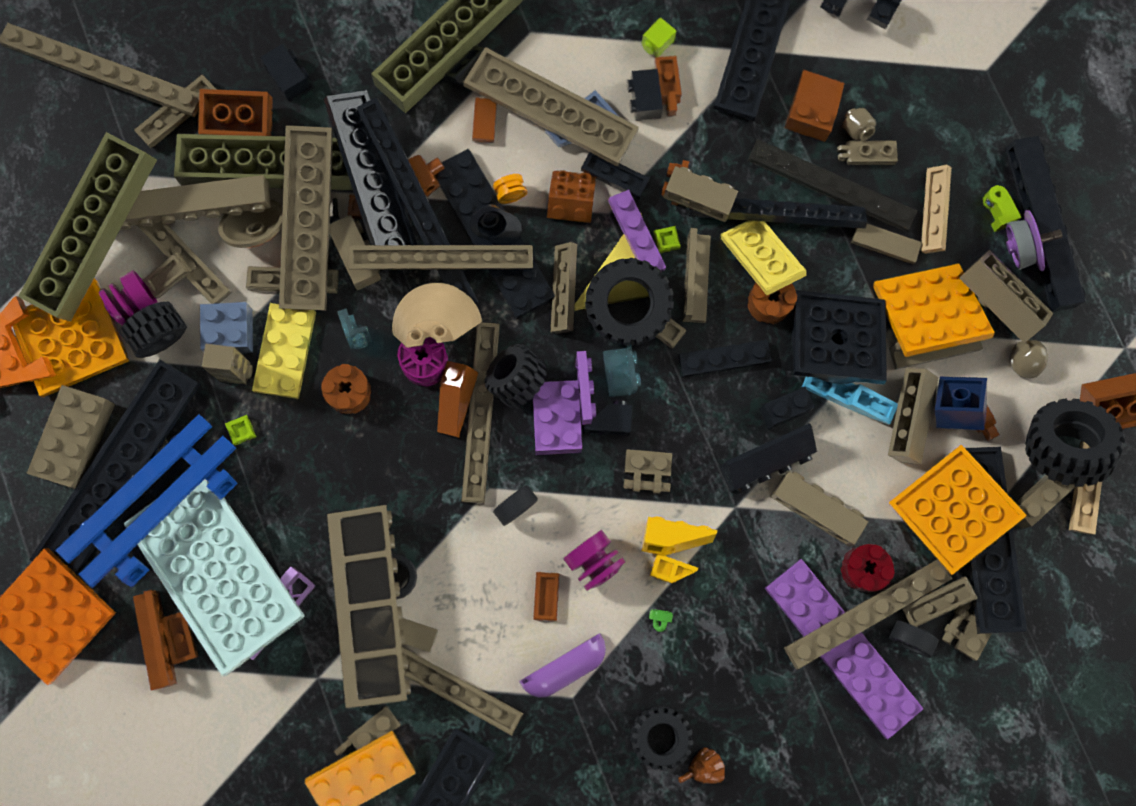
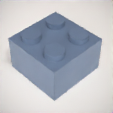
(227, 325)

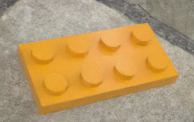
(361, 774)

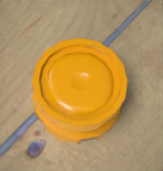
(510, 188)

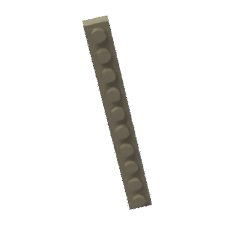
(100, 69)

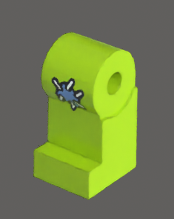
(1001, 207)

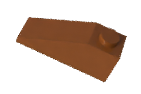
(455, 395)

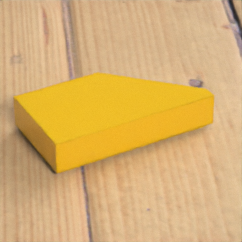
(670, 569)

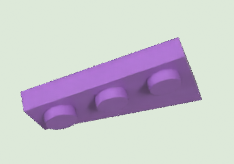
(586, 387)

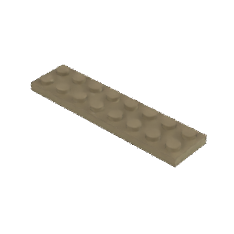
(551, 106)
(306, 218)

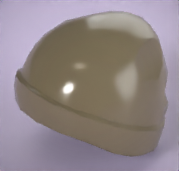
(1029, 358)

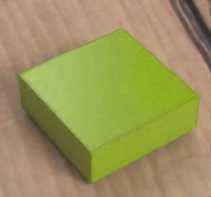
(666, 239)
(240, 430)

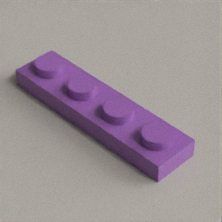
(635, 229)

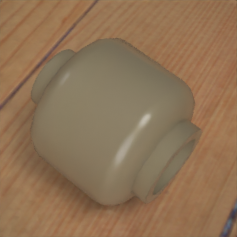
(859, 124)

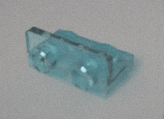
(355, 336)
(621, 371)

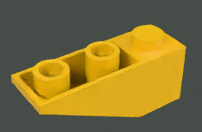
(669, 537)

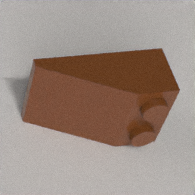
(815, 106)

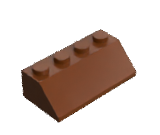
(1114, 395)

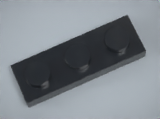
(615, 176)

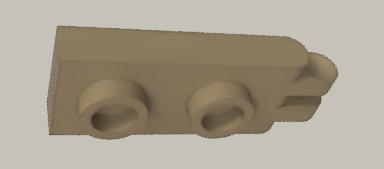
(868, 152)

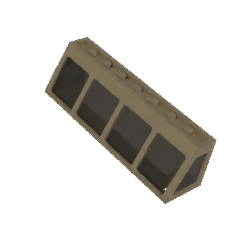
(367, 607)

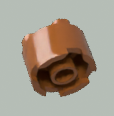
(771, 311)
(337, 380)

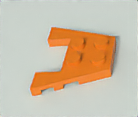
(12, 362)

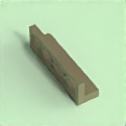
(696, 277)
(901, 361)

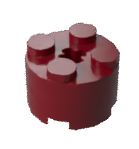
(880, 566)

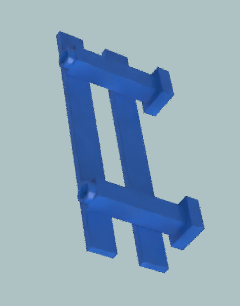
(115, 552)

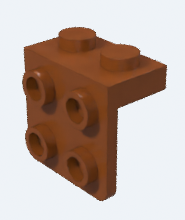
(571, 196)

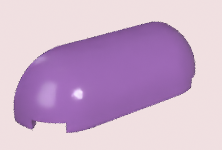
(566, 668)

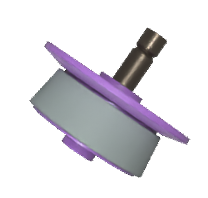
(1026, 242)

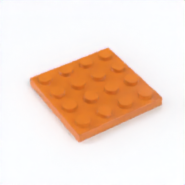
(50, 616)

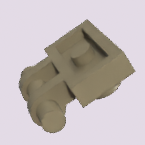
(647, 463)
(968, 641)

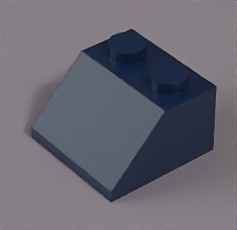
(961, 403)

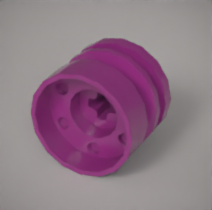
(129, 300)
(430, 369)
(594, 560)

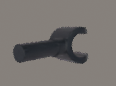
(335, 217)

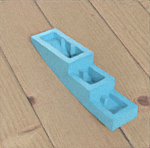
(854, 397)

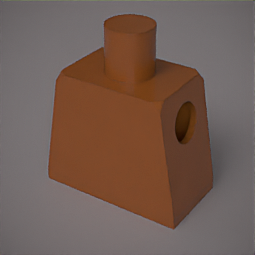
(426, 171)

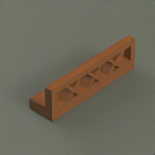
(153, 639)

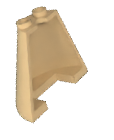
(434, 312)

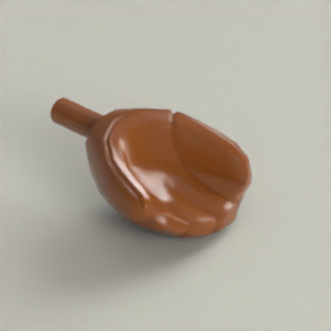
(705, 768)

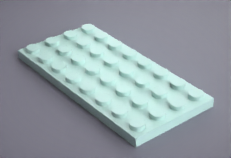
(218, 579)

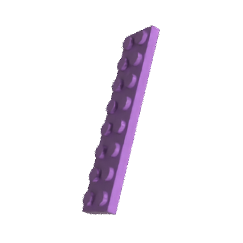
(852, 662)

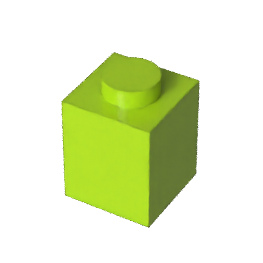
(658, 38)

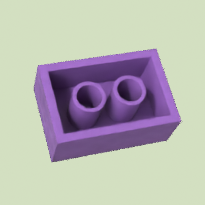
(557, 418)

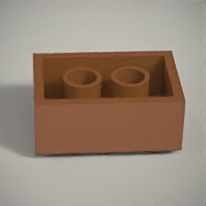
(235, 112)

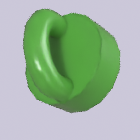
(660, 615)

